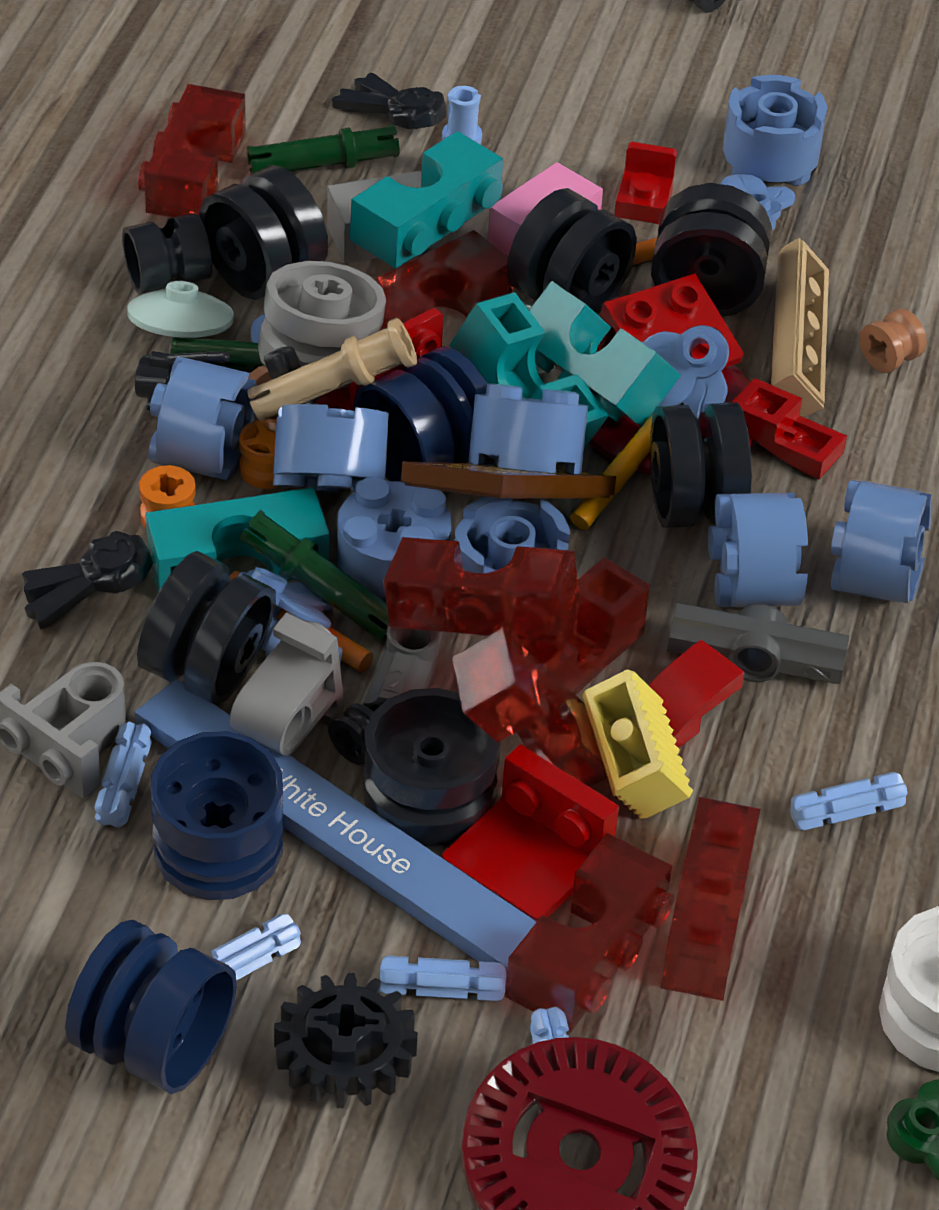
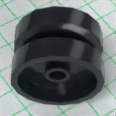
(261, 228)
(719, 238)
(574, 247)
(697, 460)
(206, 627)
(428, 766)

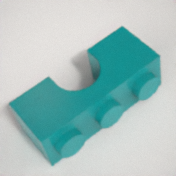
(403, 221)
(502, 345)
(623, 375)
(218, 525)

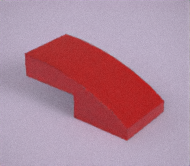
(776, 424)
(695, 686)

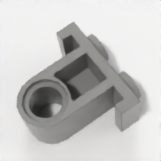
(291, 687)
(67, 724)

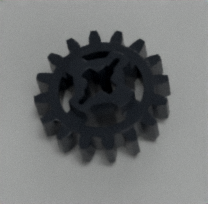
(345, 1040)

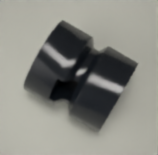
(166, 253)

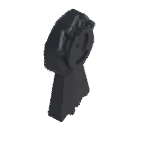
(405, 108)
(107, 566)

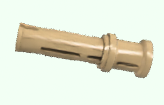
(355, 363)

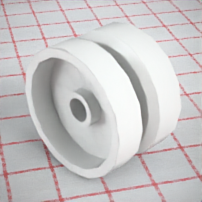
(912, 991)

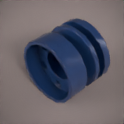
(427, 409)
(217, 815)
(151, 1006)

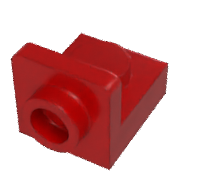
(646, 182)

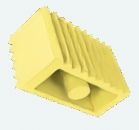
(636, 744)

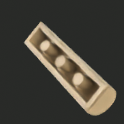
(800, 325)

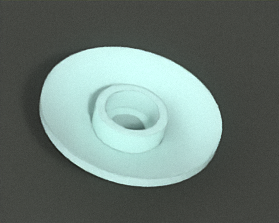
(180, 312)

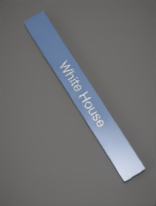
(362, 841)

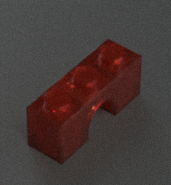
(184, 163)
(448, 277)
(526, 597)
(603, 625)
(514, 692)
(710, 899)
(572, 968)

